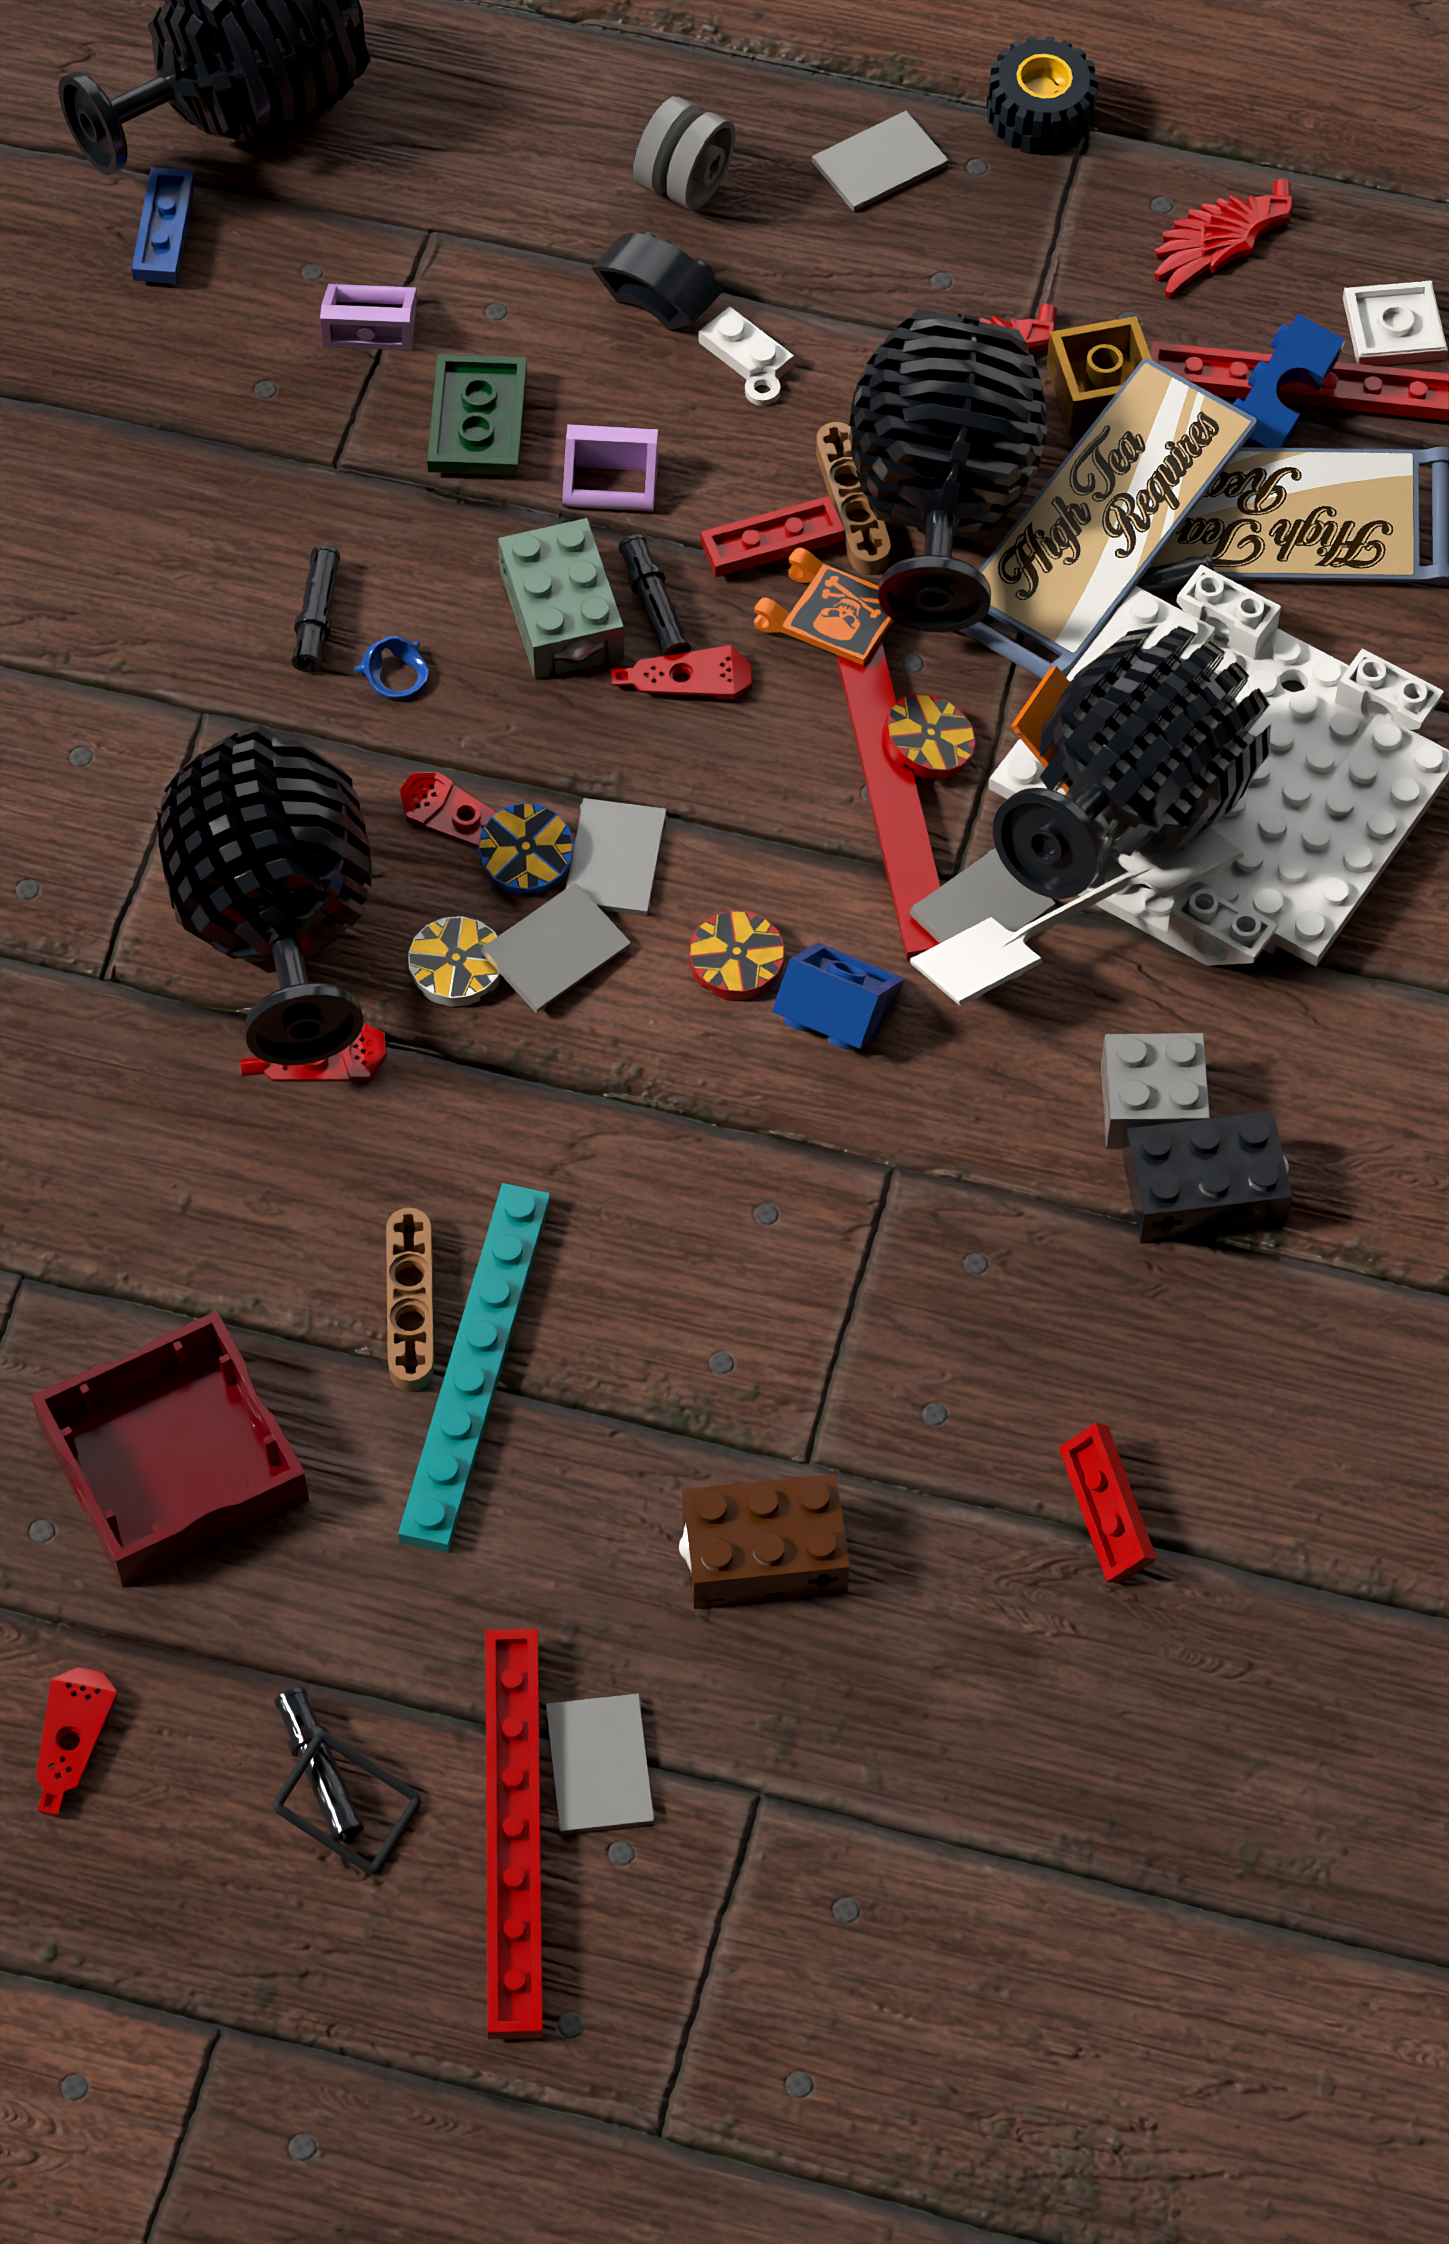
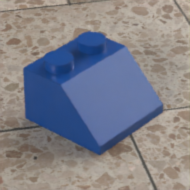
(836, 996)

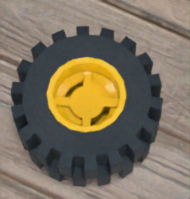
(1041, 95)

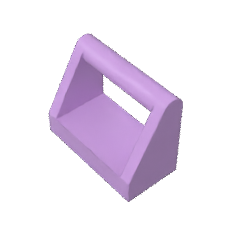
(365, 325)
(610, 449)

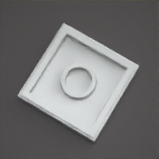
(1395, 323)

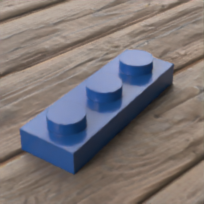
(163, 225)

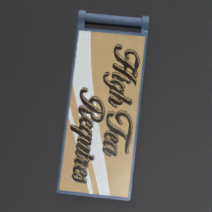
(1107, 514)
(1319, 517)

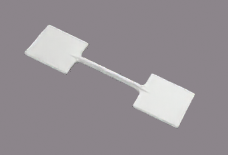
(992, 955)

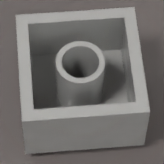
(1152, 1081)

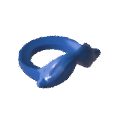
(402, 649)

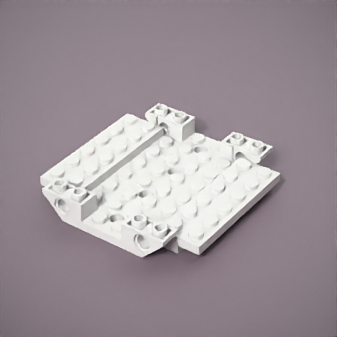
(1324, 804)

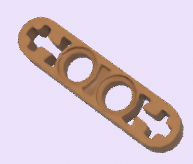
(851, 498)
(406, 1299)

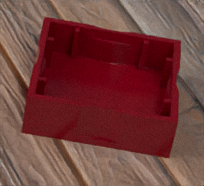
(170, 1449)

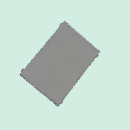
(880, 161)
(617, 854)
(977, 894)
(555, 947)
(599, 1764)

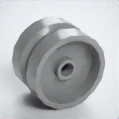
(684, 153)

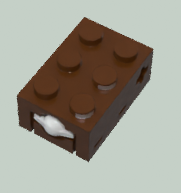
(764, 1541)

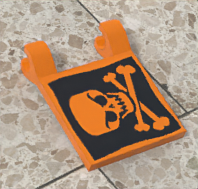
(832, 614)

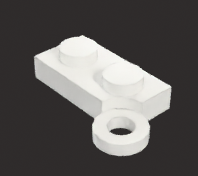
(748, 353)

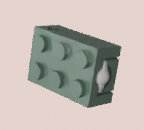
(561, 598)

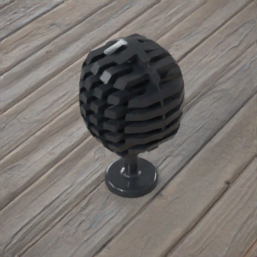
(228, 70)
(946, 445)
(1146, 748)
(267, 869)

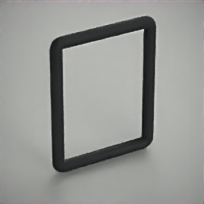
(322, 1837)

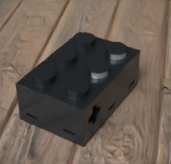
(1207, 1177)

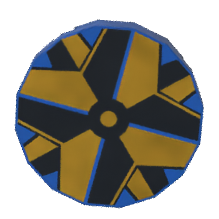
(525, 848)

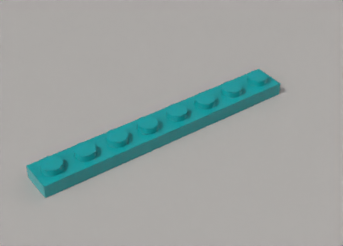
(474, 1369)

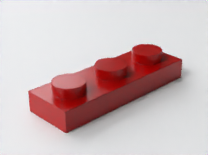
(772, 536)
(1107, 1503)

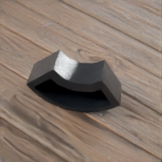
(658, 279)

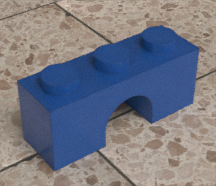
(1302, 355)

